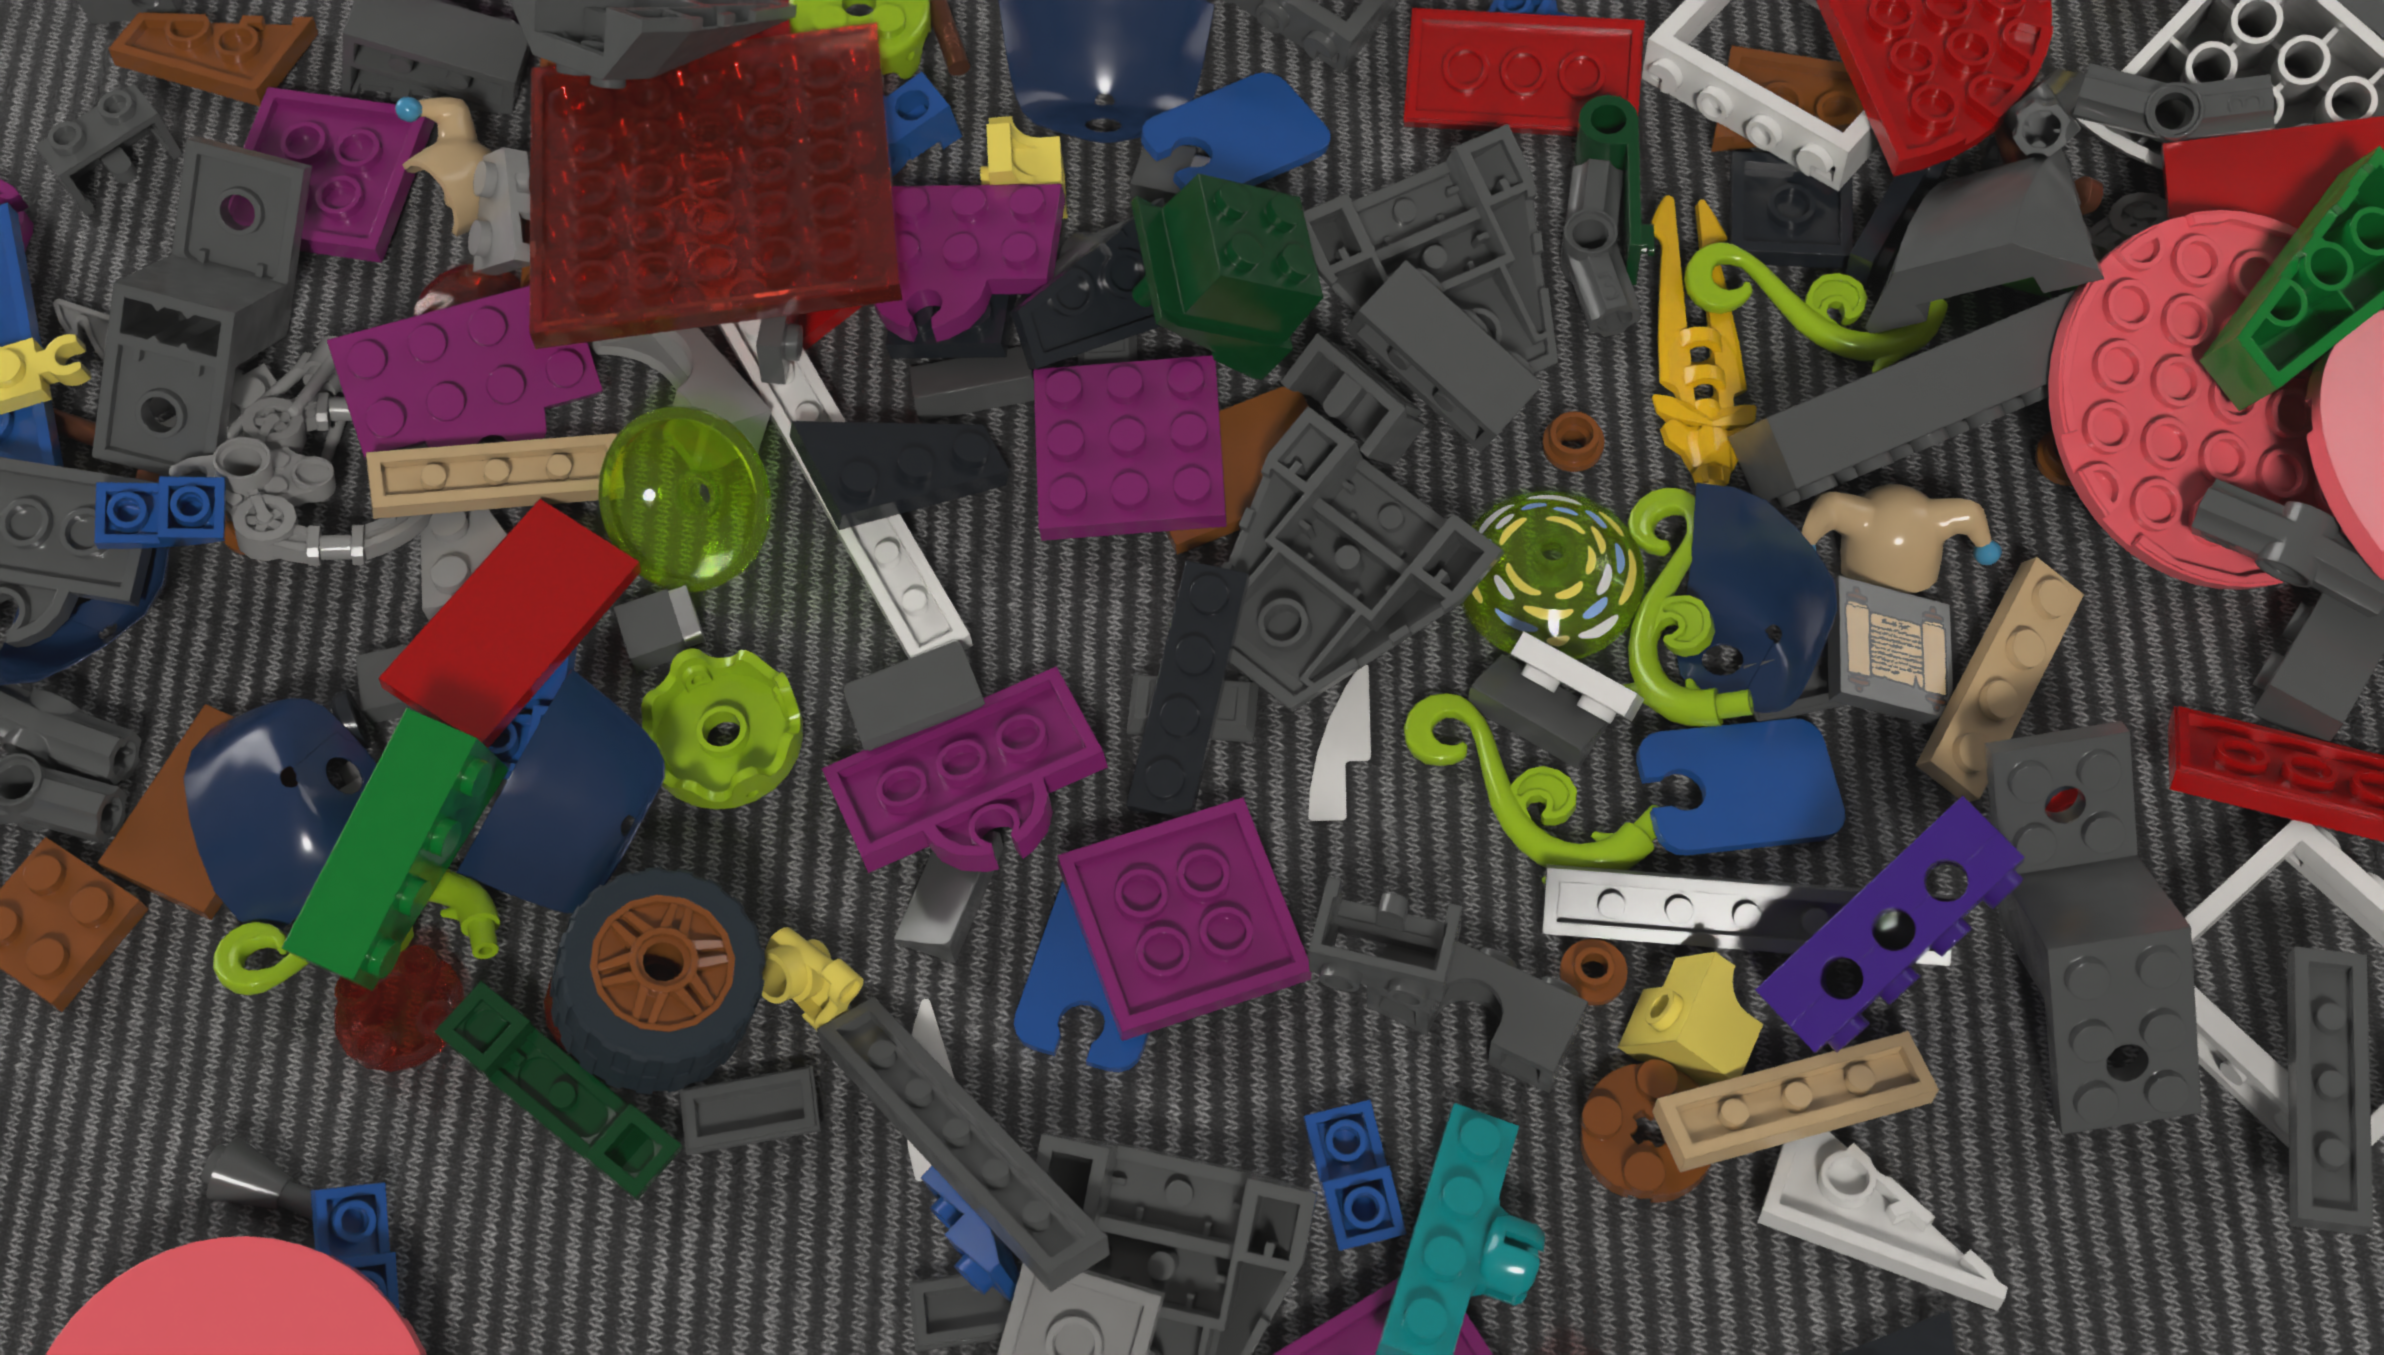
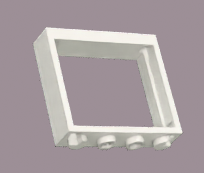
(1748, 107)
(2223, 1046)

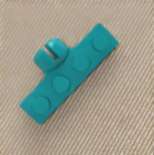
(1461, 1240)

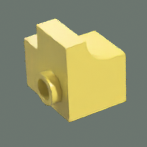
(1021, 158)
(1694, 1021)

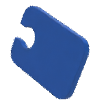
(1246, 129)
(1756, 783)
(1064, 979)

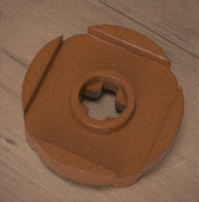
(1609, 1127)

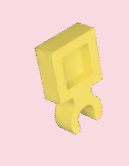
(30, 370)

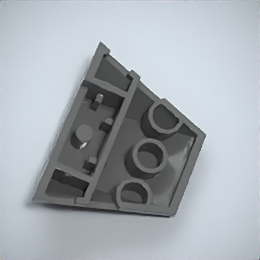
(1989, 233)

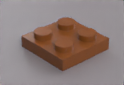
(61, 923)

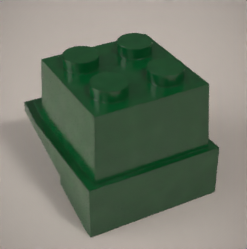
(1228, 270)

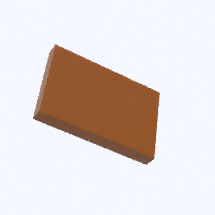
(1247, 437)
(157, 838)

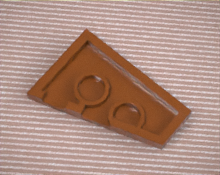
(214, 57)
(1807, 82)

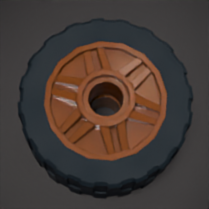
(656, 980)

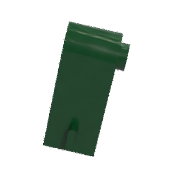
(1611, 132)

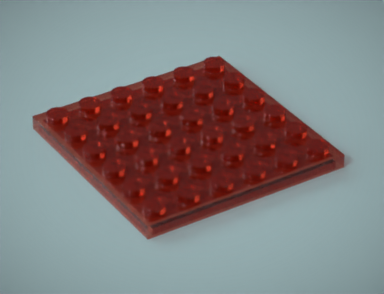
(713, 190)

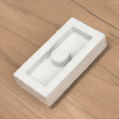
(1599, 693)

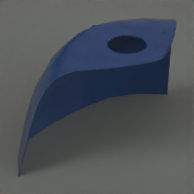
(1076, 49)
(1753, 574)
(80, 633)
(564, 804)
(251, 831)

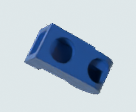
(917, 121)

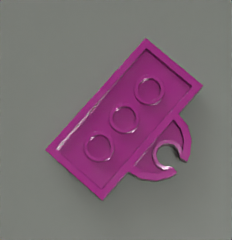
(967, 245)
(458, 376)
(968, 778)

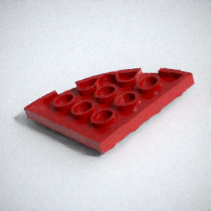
(1938, 69)

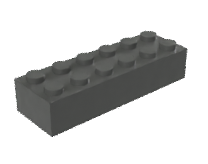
(1901, 408)

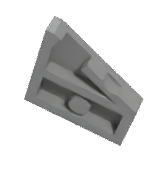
(504, 200)
(452, 550)

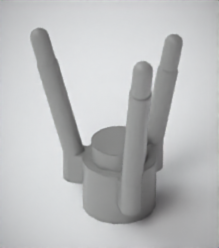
(318, 376)

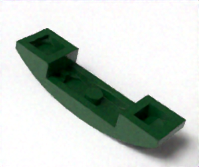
(558, 1091)

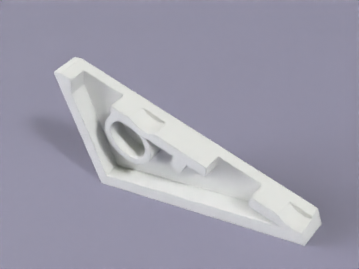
(1851, 1208)

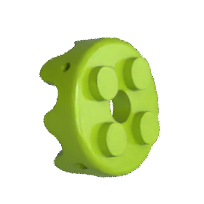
(900, 25)
(715, 691)

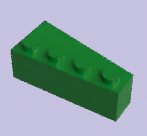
(2311, 293)
(395, 849)

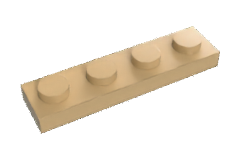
(486, 475)
(2000, 678)
(1794, 1101)

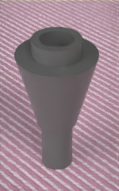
(247, 1177)

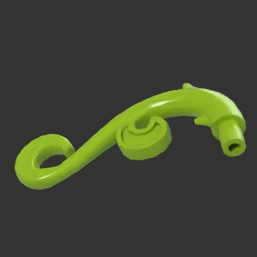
(1810, 315)
(1661, 609)
(1538, 784)
(462, 896)

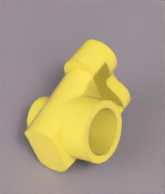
(808, 976)

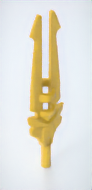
(1693, 426)

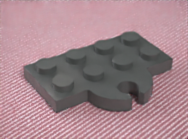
(51, 548)

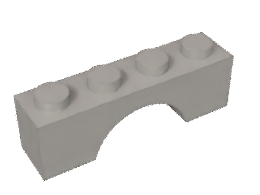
(698, 374)

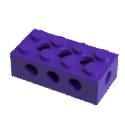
(1958, 839)

